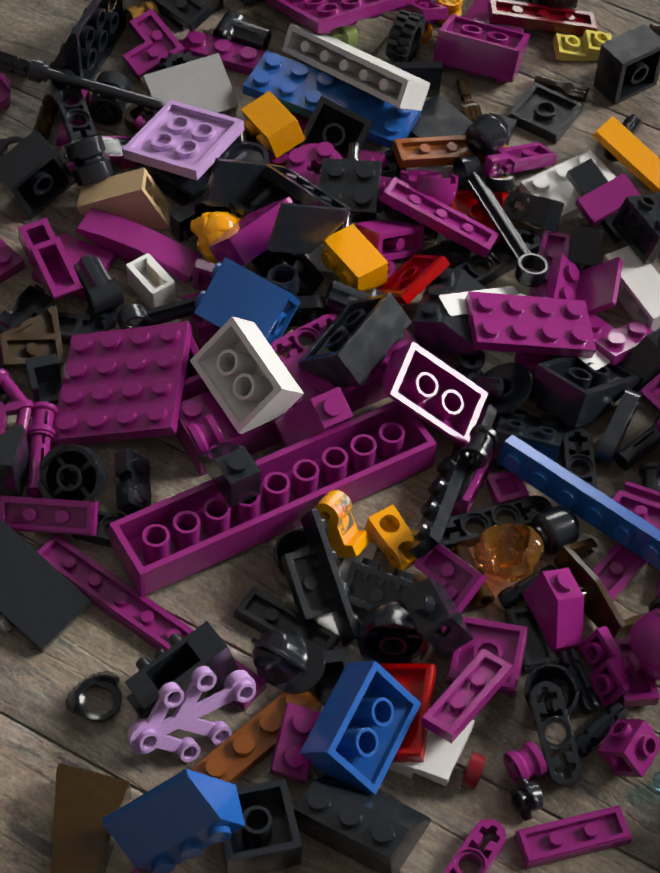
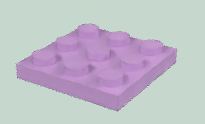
(183, 139)

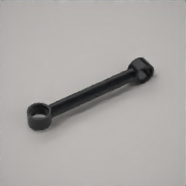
(470, 175)
(187, 307)

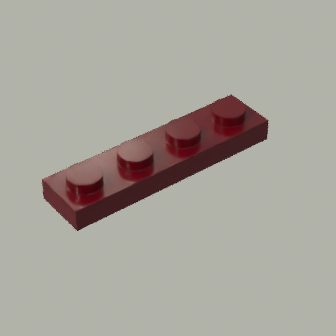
(541, 17)

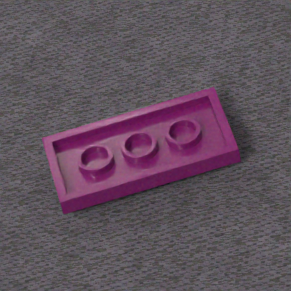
(529, 324)

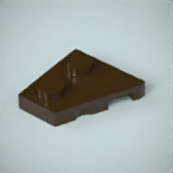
(32, 339)

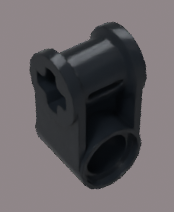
(538, 211)

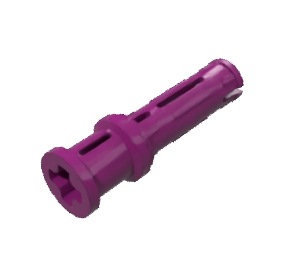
(40, 436)

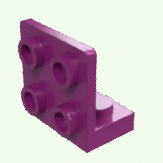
(594, 285)

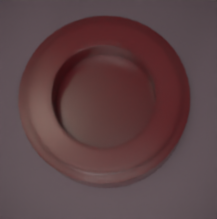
(472, 771)

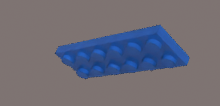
(302, 86)

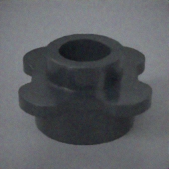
(526, 798)

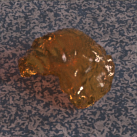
(508, 551)

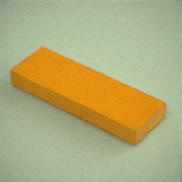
(630, 152)

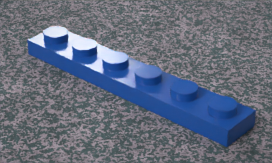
(582, 499)

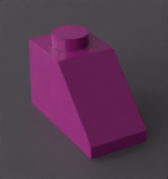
(393, 238)
(313, 417)
(557, 608)

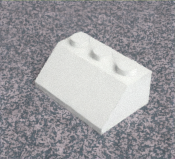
(245, 375)

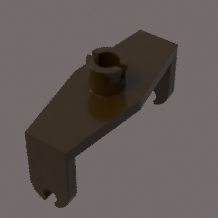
(597, 602)

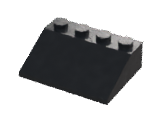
(92, 38)

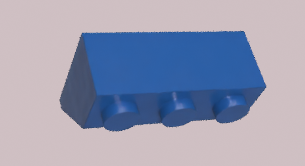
(361, 726)
(176, 820)

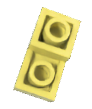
(577, 48)

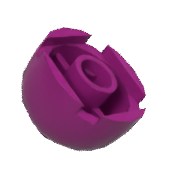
(432, 184)
(645, 644)

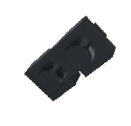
(182, 217)
(28, 304)
(134, 486)

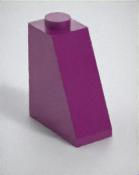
(248, 236)

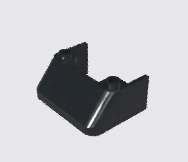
(254, 185)

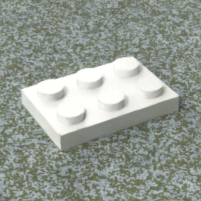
(555, 185)

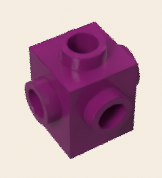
(630, 747)

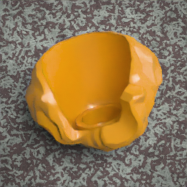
(210, 228)

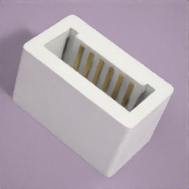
(150, 281)

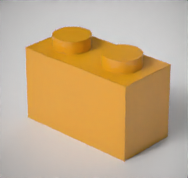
(272, 124)
(354, 259)

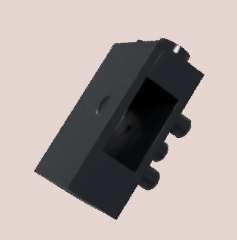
(176, 665)

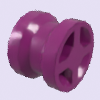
(206, 433)
(525, 762)

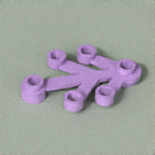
(151, 732)

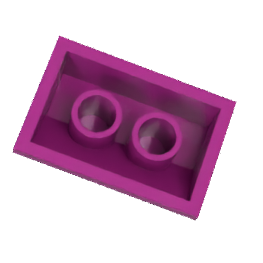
(480, 48)
(433, 391)

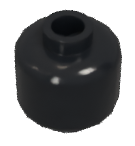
(486, 135)
(556, 528)

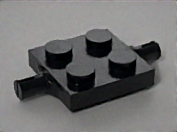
(353, 183)

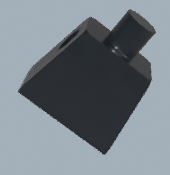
(432, 609)

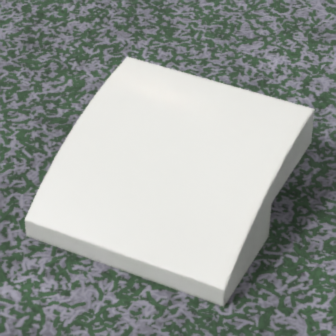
(438, 760)

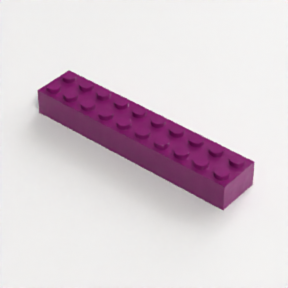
(202, 530)

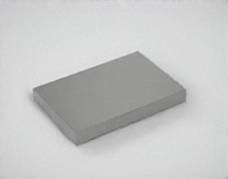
(194, 83)

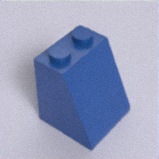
(248, 297)

